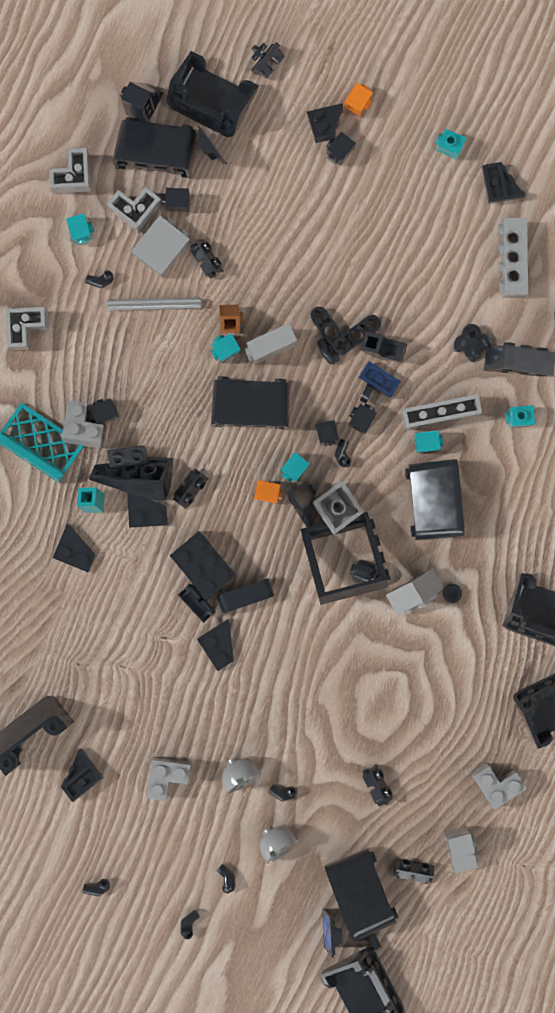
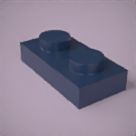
(379, 379)

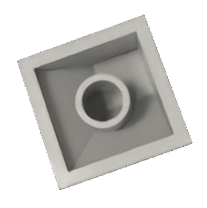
(337, 506)

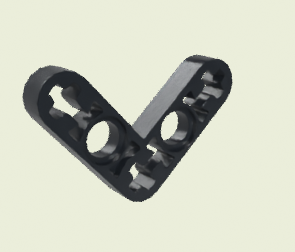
(339, 336)

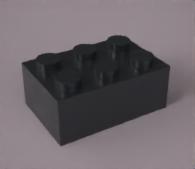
(203, 565)

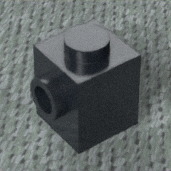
(340, 148)
(176, 199)
(103, 411)
(362, 417)
(327, 433)

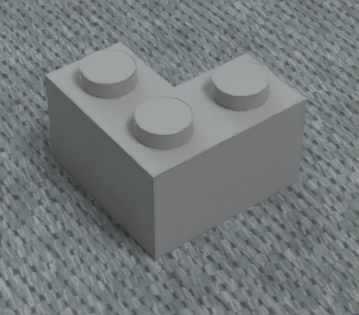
(75, 177)
(135, 213)
(20, 323)
(79, 431)
(415, 592)
(166, 771)
(497, 790)
(461, 849)

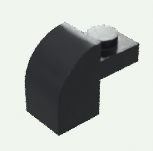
(383, 348)

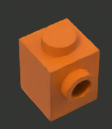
(359, 99)
(268, 492)

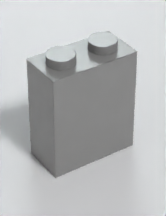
(161, 246)
(271, 344)

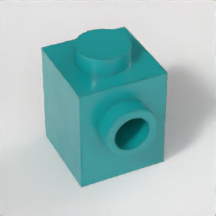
(450, 143)
(80, 229)
(225, 347)
(520, 416)
(428, 441)
(294, 468)
(90, 500)

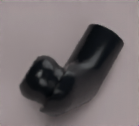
(102, 281)
(325, 352)
(341, 455)
(283, 794)
(229, 879)
(98, 889)
(186, 924)
(373, 940)

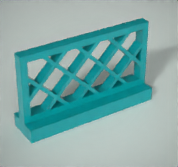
(30, 456)

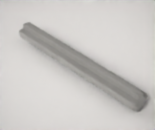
(153, 304)

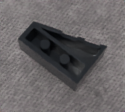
(140, 100)
(520, 360)

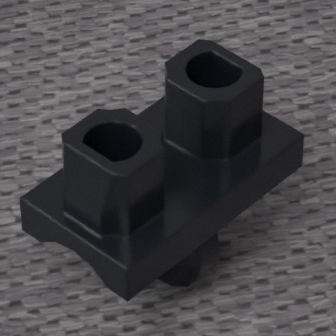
(272, 53)

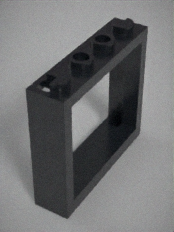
(322, 530)

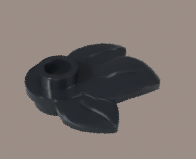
(472, 345)

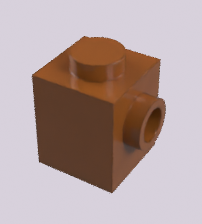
(230, 318)

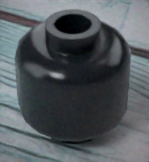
(364, 571)

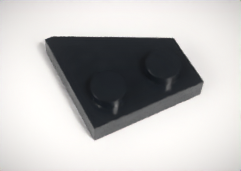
(324, 122)
(499, 184)
(145, 512)
(74, 550)
(218, 645)
(81, 776)

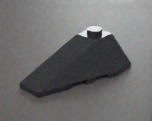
(143, 480)
(301, 499)

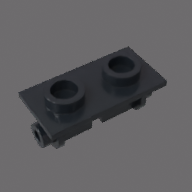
(202, 250)
(127, 456)
(196, 482)
(196, 603)
(374, 777)
(405, 868)

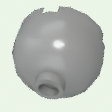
(239, 774)
(276, 843)

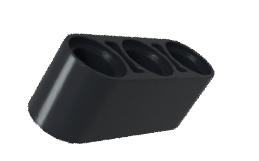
(245, 595)

